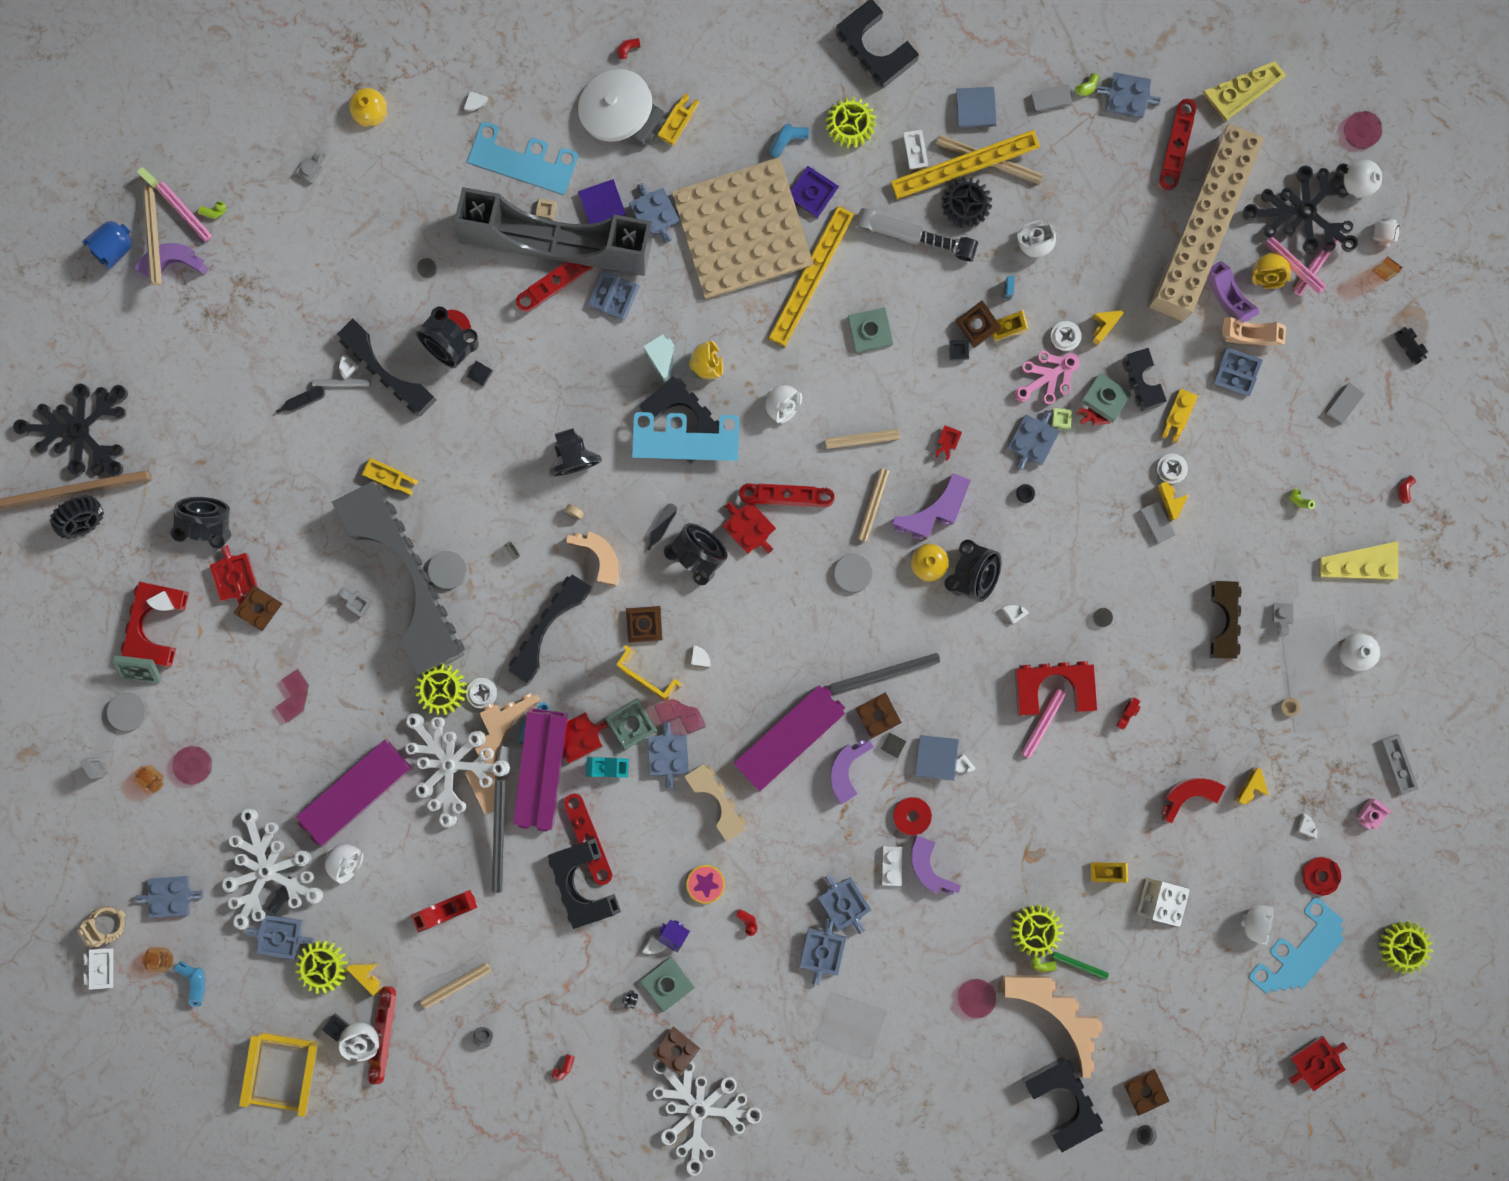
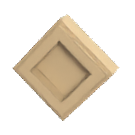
(546, 209)

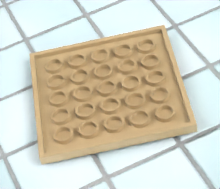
(742, 228)

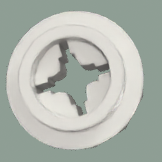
(1064, 327)
(1172, 459)
(473, 688)

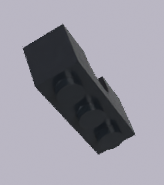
(1146, 395)

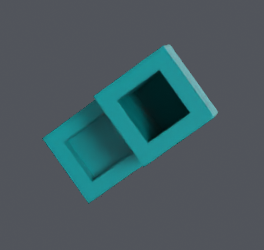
(607, 767)

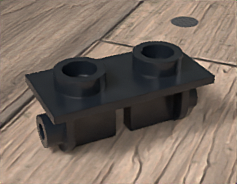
(1416, 350)

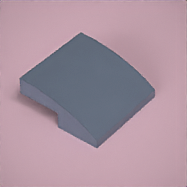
(976, 107)
(613, 295)
(1238, 371)
(937, 757)

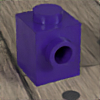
(673, 935)

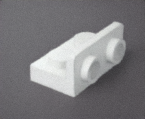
(98, 968)

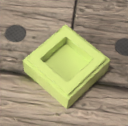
(148, 177)
(1061, 418)

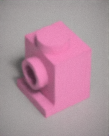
(1365, 814)

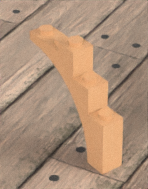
(498, 725)
(1079, 1027)

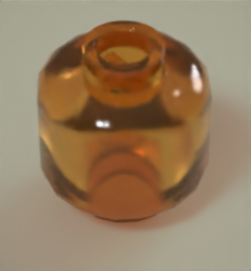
(148, 779)
(157, 959)

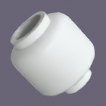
(1386, 232)

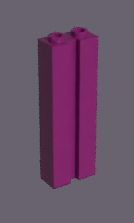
(790, 737)
(540, 769)
(353, 793)

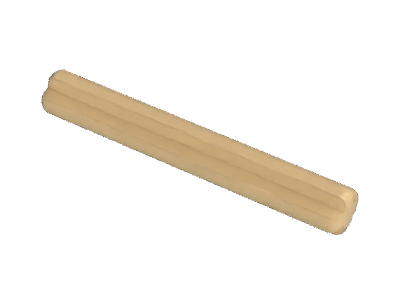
(864, 438)
(873, 505)
(455, 985)

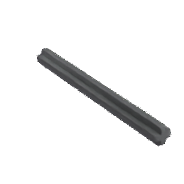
(884, 673)
(498, 835)

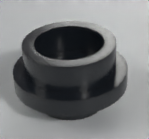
(1025, 493)
(630, 999)

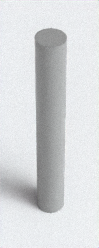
(341, 383)

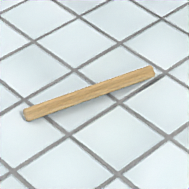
(1006, 166)
(152, 235)

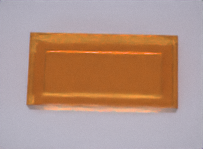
(1387, 269)

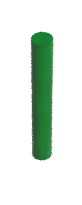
(1080, 965)

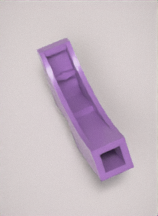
(944, 509)

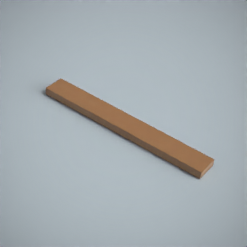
(75, 489)

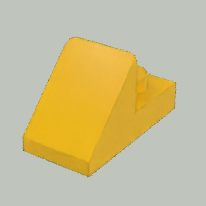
(1107, 320)
(1011, 325)
(1172, 506)
(1254, 782)
(1109, 872)
(361, 973)

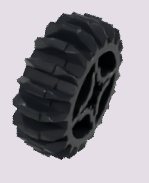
(974, 203)
(76, 516)

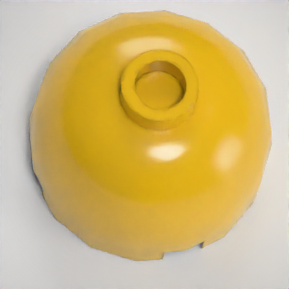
(368, 107)
(1271, 271)
(706, 362)
(929, 562)

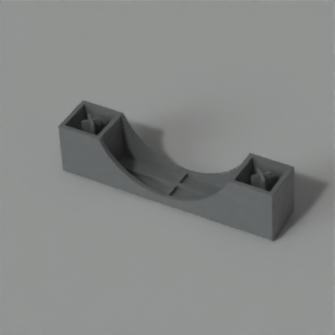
(495, 223)
(430, 636)

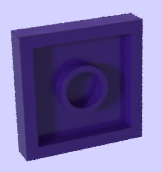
(813, 191)
(601, 201)

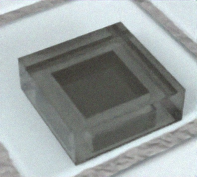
(893, 745)

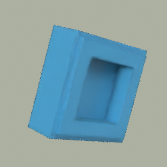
(1009, 287)

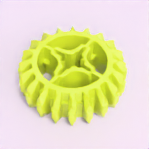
(838, 131)
(434, 696)
(1044, 927)
(1406, 939)
(325, 972)

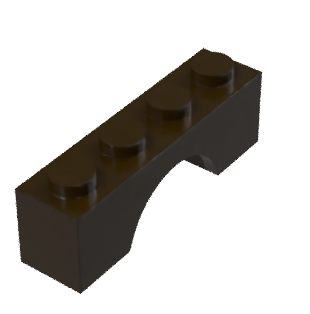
(1227, 596)

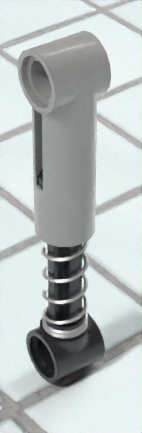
(872, 222)

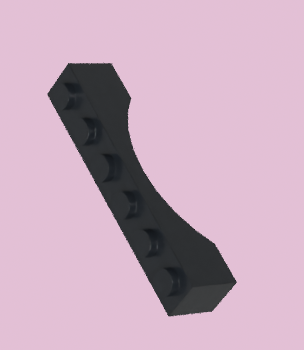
(358, 339)
(528, 662)

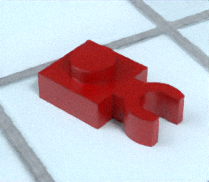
(1091, 415)
(948, 439)
(1131, 709)

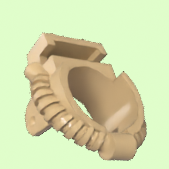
(95, 938)

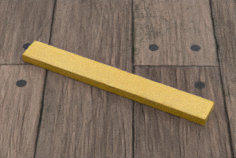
(965, 164)
(811, 276)

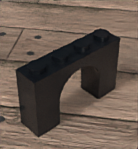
(882, 68)
(674, 394)
(579, 909)
(1084, 1122)

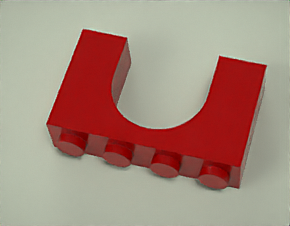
(136, 642)
(1080, 677)

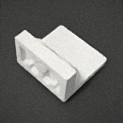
(1163, 902)

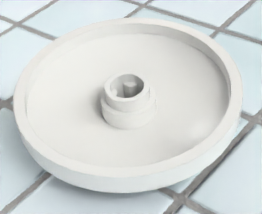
(615, 105)

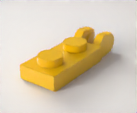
(677, 121)
(1179, 413)
(387, 475)

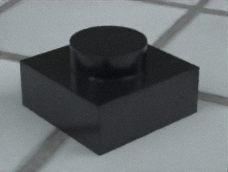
(958, 350)
(479, 373)
(335, 1027)

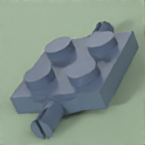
(1128, 95)
(656, 208)
(1033, 440)
(668, 755)
(168, 896)
(844, 903)
(279, 936)
(823, 951)

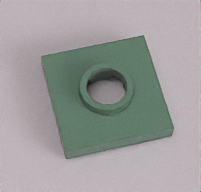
(865, 342)
(1095, 400)
(137, 669)
(617, 723)
(671, 970)

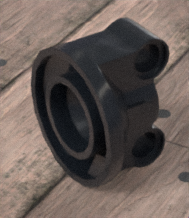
(446, 338)
(572, 454)
(202, 520)
(697, 552)
(975, 572)

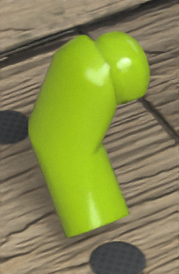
(1089, 87)
(213, 213)
(1295, 497)
(1042, 967)

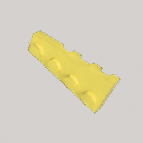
(1238, 93)
(1365, 563)

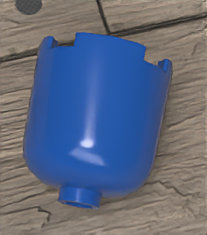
(109, 243)

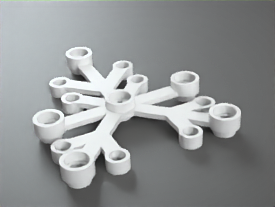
(435, 747)
(259, 848)
(683, 1092)

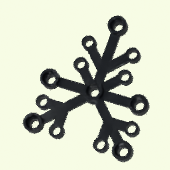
(1284, 211)
(103, 408)

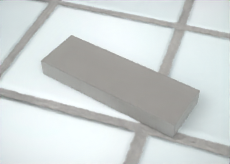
(1398, 764)

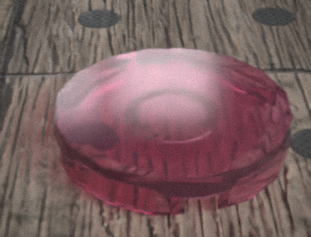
(1363, 130)
(192, 765)
(976, 998)

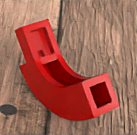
(1189, 788)
(444, 911)

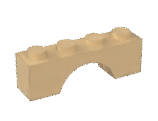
(702, 781)

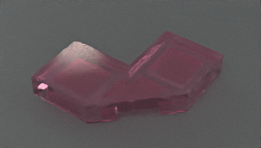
(296, 703)
(674, 709)

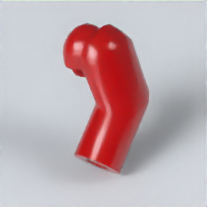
(625, 46)
(1403, 489)
(749, 921)
(565, 1069)

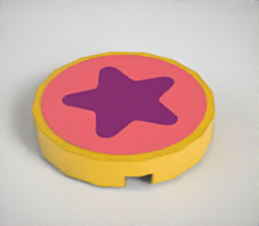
(705, 884)

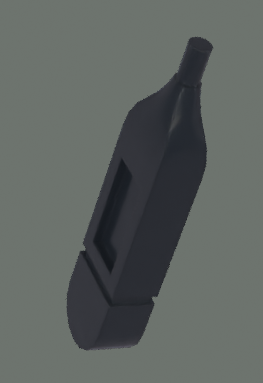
(303, 400)
(658, 533)

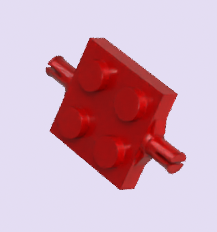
(749, 527)
(233, 575)
(581, 737)
(1317, 1063)

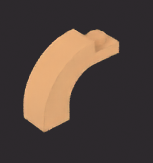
(1253, 333)
(608, 559)

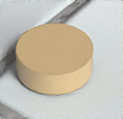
(574, 511)
(1290, 707)

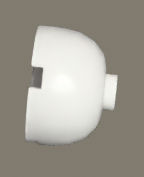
(1363, 178)
(1037, 238)
(781, 403)
(1359, 652)
(341, 862)
(1258, 923)
(359, 1041)

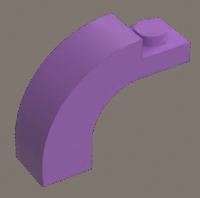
(170, 254)
(1229, 295)
(840, 770)
(920, 860)

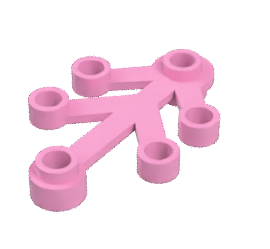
(1050, 376)

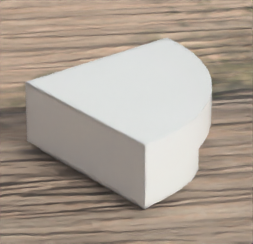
(475, 101)
(347, 366)
(161, 602)
(1014, 612)
(700, 657)
(964, 765)
(1307, 826)
(653, 946)

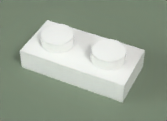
(915, 150)
(892, 866)

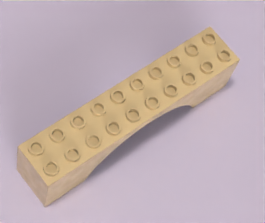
(1208, 222)

